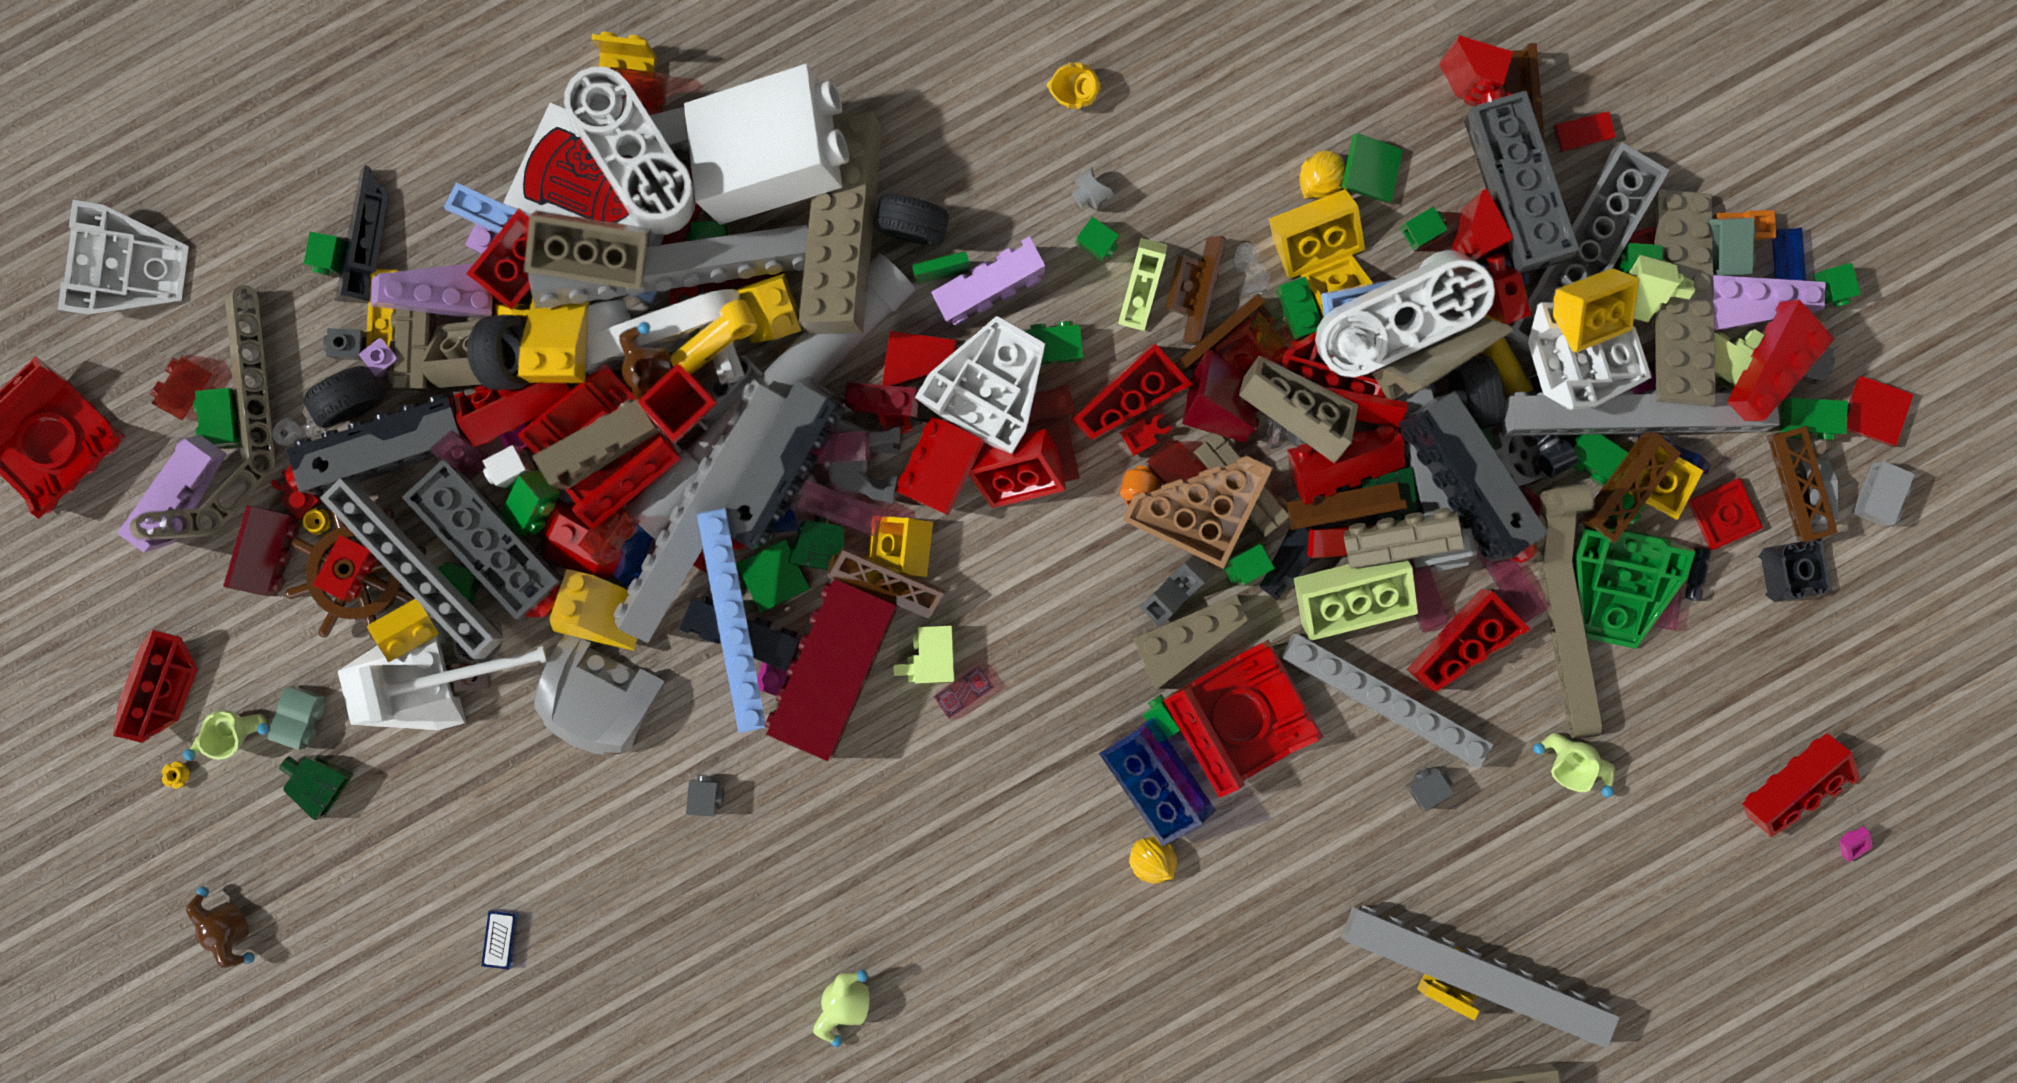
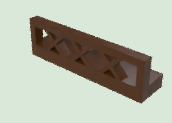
(1524, 76)
(1220, 332)
(1621, 481)
(1791, 488)
(1345, 506)
(883, 586)

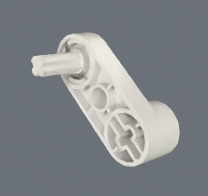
(597, 99)
(1351, 327)
(669, 330)

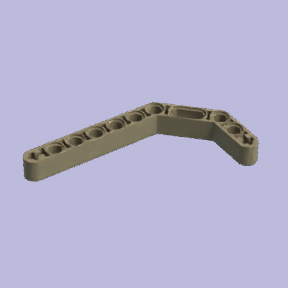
(246, 422)
(1563, 610)

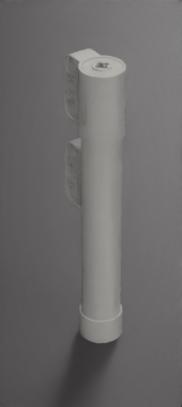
(806, 357)

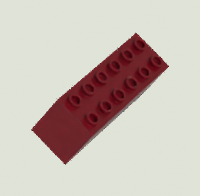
(830, 670)

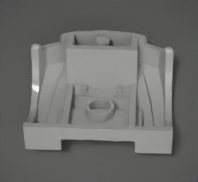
(593, 698)

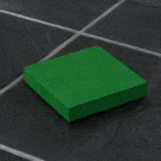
(1372, 168)
(941, 267)
(771, 577)

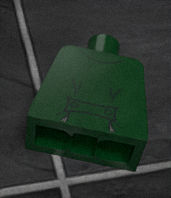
(1406, 490)
(816, 543)
(314, 784)

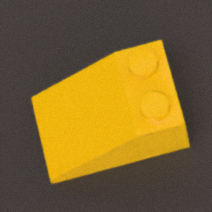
(555, 344)
(587, 610)

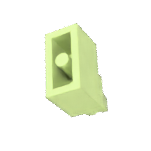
(1657, 284)
(1733, 357)
(935, 656)

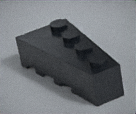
(767, 643)

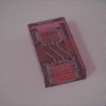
(963, 691)

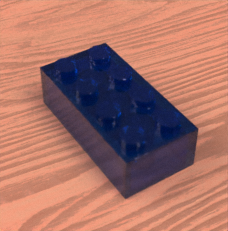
(1157, 782)

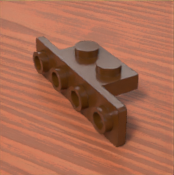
(1193, 288)

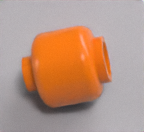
(1137, 481)

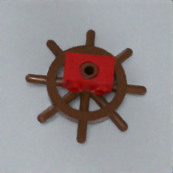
(345, 576)

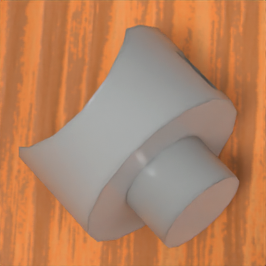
(1091, 191)

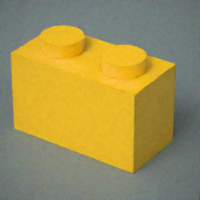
(402, 630)

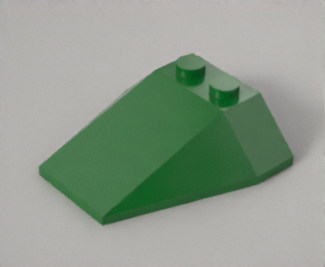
(1627, 583)

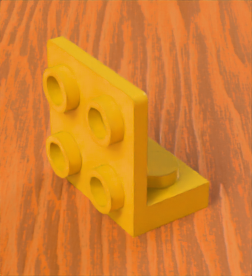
(625, 52)
(1449, 995)

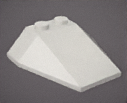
(118, 263)
(1589, 375)
(988, 384)
(419, 709)

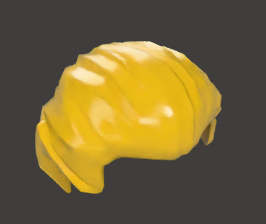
(1074, 85)
(1322, 174)
(1152, 861)

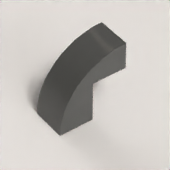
(1176, 589)

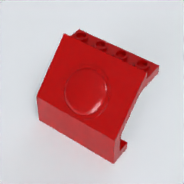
(49, 436)
(623, 478)
(1243, 717)

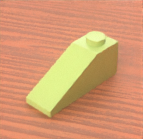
(1142, 284)

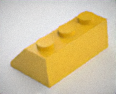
(1317, 233)
(1596, 308)

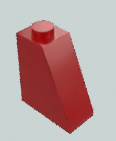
(914, 357)

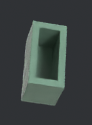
(1733, 245)

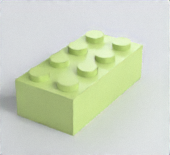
(1354, 598)

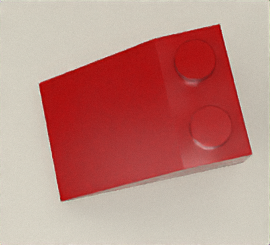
(503, 262)

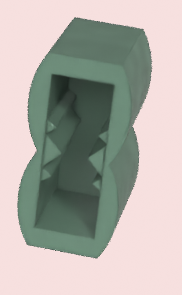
(296, 717)

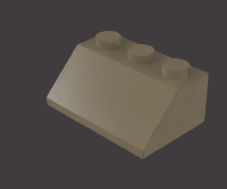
(446, 356)

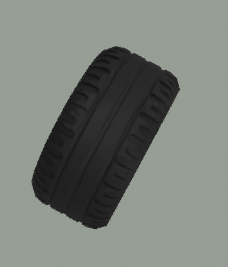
(911, 219)
(485, 351)
(1479, 389)
(343, 396)

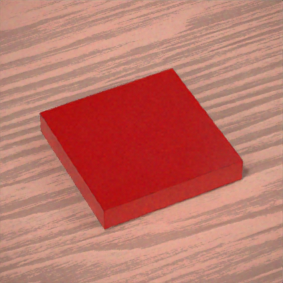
(1877, 411)
(1725, 514)

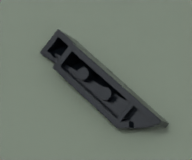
(362, 239)
(1291, 558)

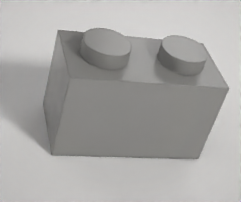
(1883, 494)

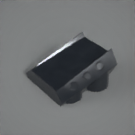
(1795, 570)

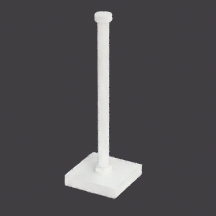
(378, 693)

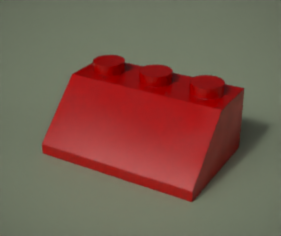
(1474, 68)
(1480, 228)
(939, 465)
(1025, 474)

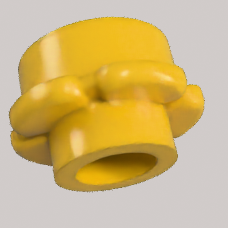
(309, 521)
(182, 774)

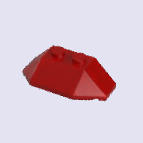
(1306, 362)
(561, 541)
(155, 687)

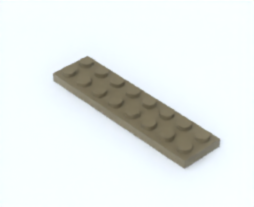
(1686, 325)

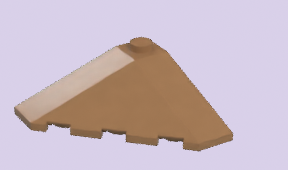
(1203, 511)

